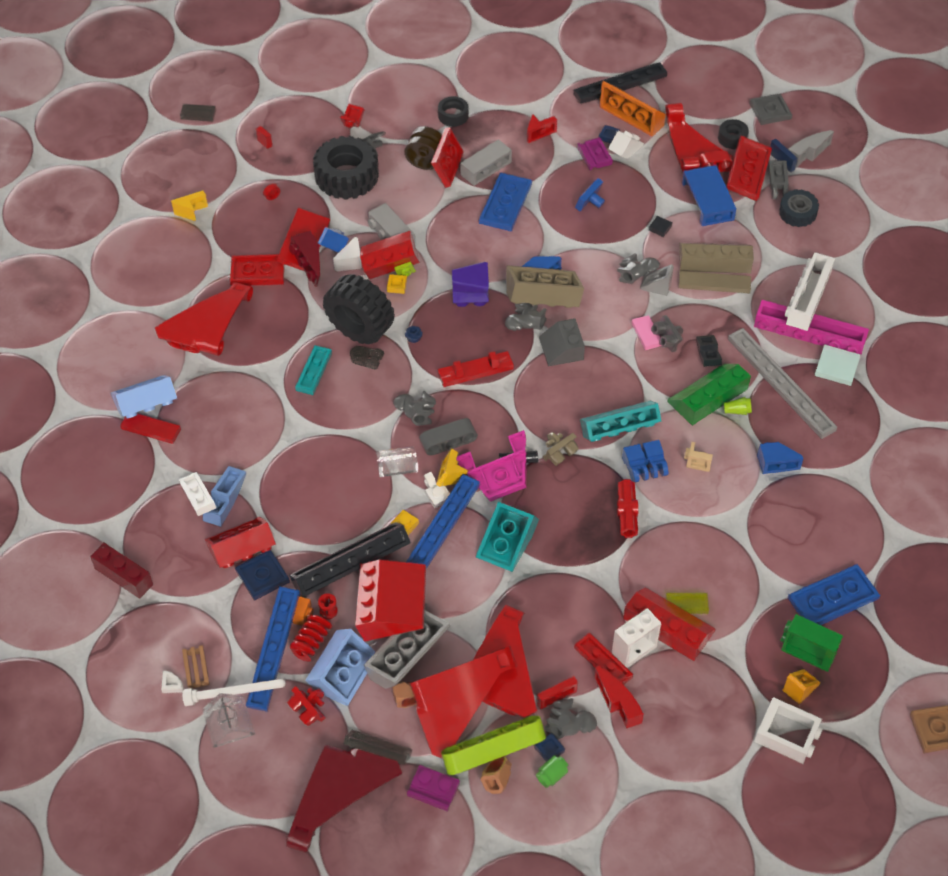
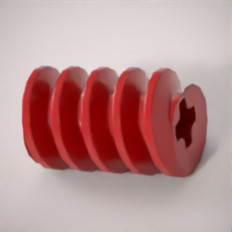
(309, 636)

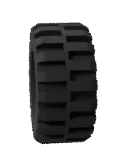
(344, 152)
(358, 309)

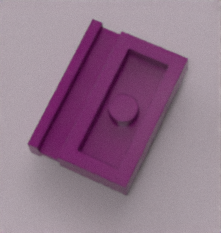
(594, 153)
(433, 788)

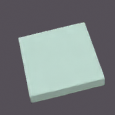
(837, 365)

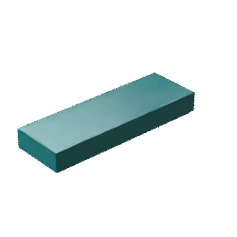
(313, 370)

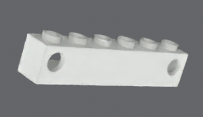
(809, 291)

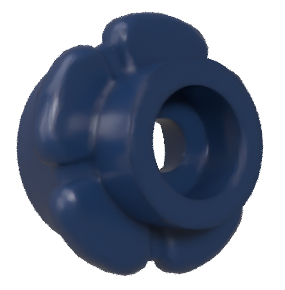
(413, 334)

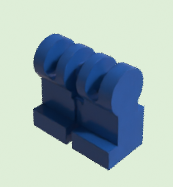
(637, 459)

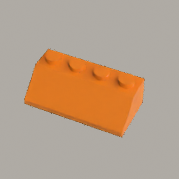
(631, 109)

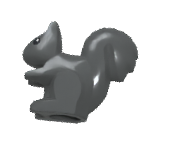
(632, 269)
(528, 317)
(416, 410)
(565, 723)

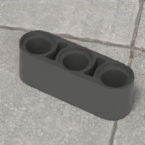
(448, 436)

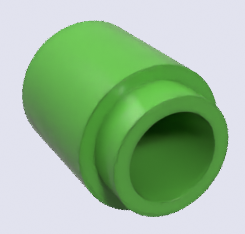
(552, 771)

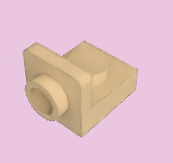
(698, 460)

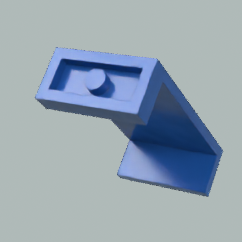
(710, 195)

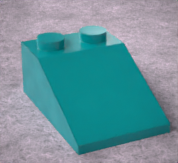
(507, 536)

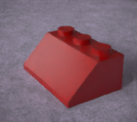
(385, 255)
(240, 542)

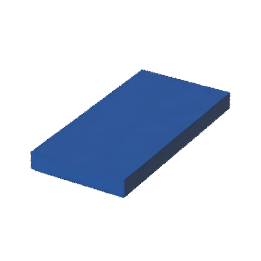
(505, 202)
(834, 596)

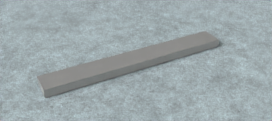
(782, 383)

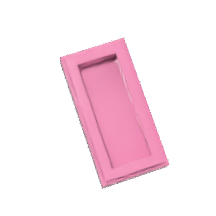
(643, 329)

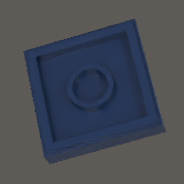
(262, 575)

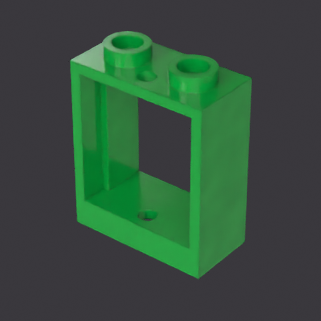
(810, 642)

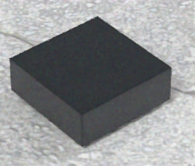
(660, 226)

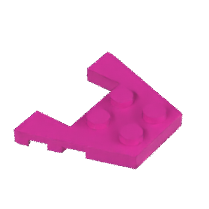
(501, 475)

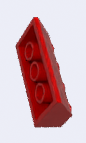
(678, 627)

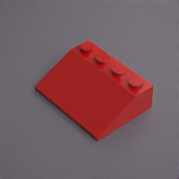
(390, 598)

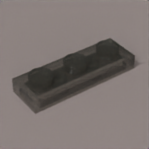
(377, 746)

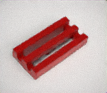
(557, 692)

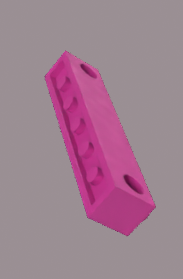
(820, 332)

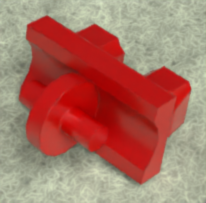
(312, 712)

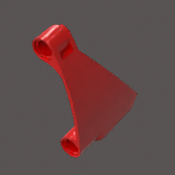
(513, 687)
(454, 695)

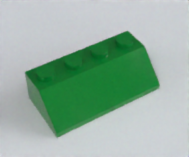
(710, 392)

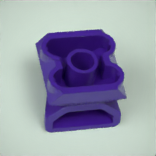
(471, 285)

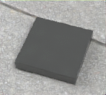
(770, 109)

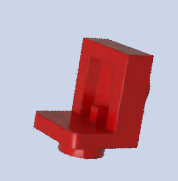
(352, 116)

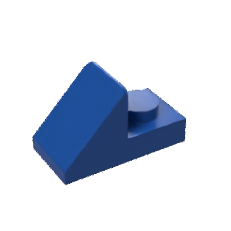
(333, 239)

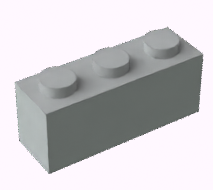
(486, 162)
(386, 222)

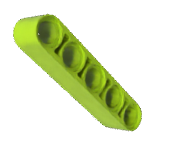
(493, 745)

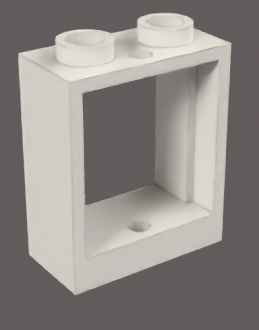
(629, 639)
(781, 745)

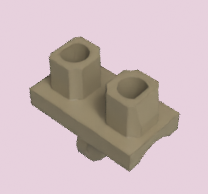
(554, 453)

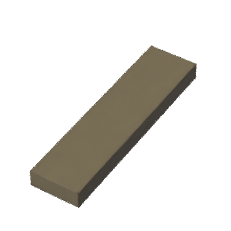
(714, 282)

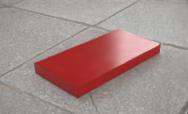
(748, 168)
(302, 222)

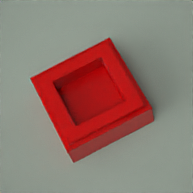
(264, 137)

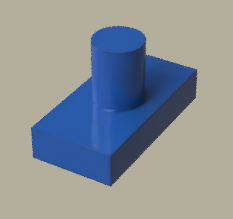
(591, 195)

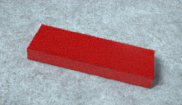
(151, 428)
(600, 656)

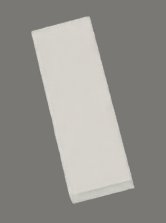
(197, 494)

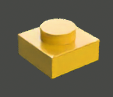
(397, 284)
(408, 520)

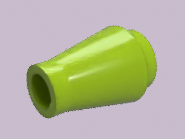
(739, 406)

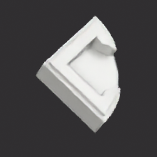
(171, 683)

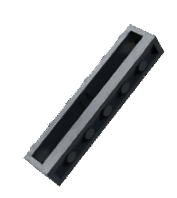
(349, 559)

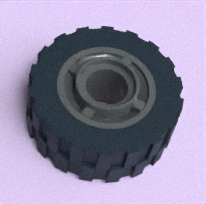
(799, 208)

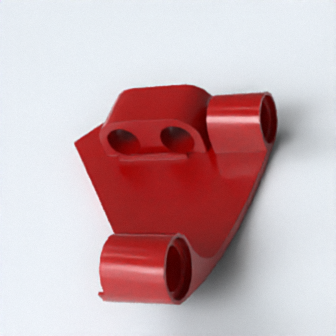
(691, 147)
(204, 323)

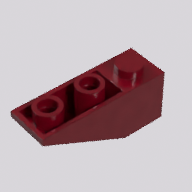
(306, 250)

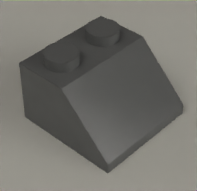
(562, 343)

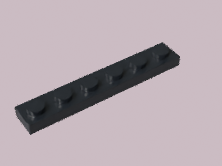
(623, 81)

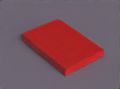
(447, 157)
(257, 270)

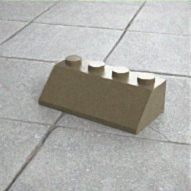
(716, 257)
(543, 286)

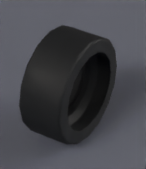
(453, 102)

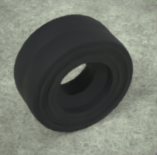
(732, 126)

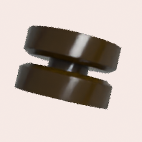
(422, 147)

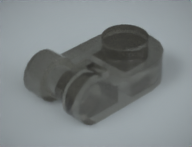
(360, 356)

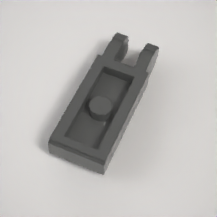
(778, 177)

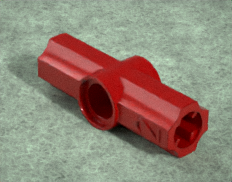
(627, 508)

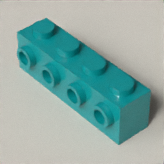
(620, 420)

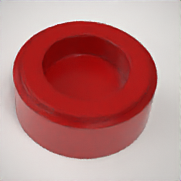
(271, 191)

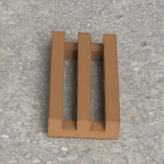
(193, 652)

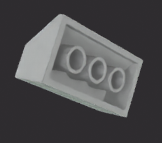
(403, 651)

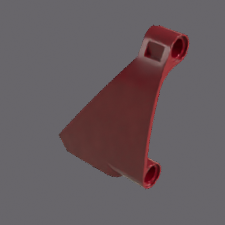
(335, 784)

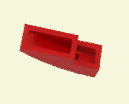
(618, 698)

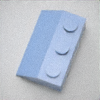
(144, 396)
(341, 666)

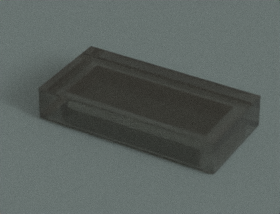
(198, 112)

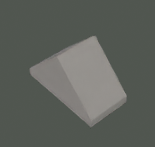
(658, 281)

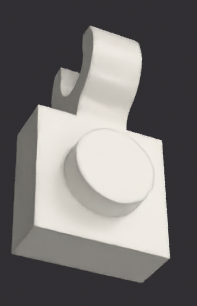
(436, 494)

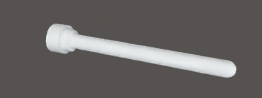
(193, 696)

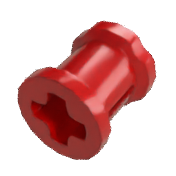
(327, 606)

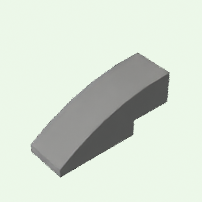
(811, 146)

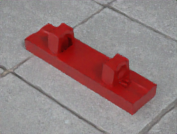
(475, 369)

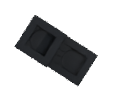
(708, 350)

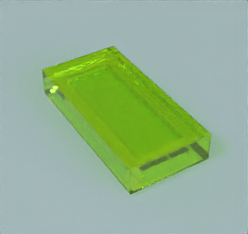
(691, 602)

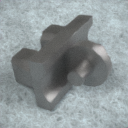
(669, 333)

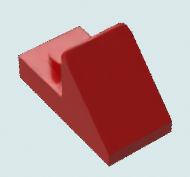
(540, 129)

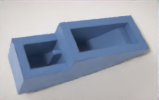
(224, 495)

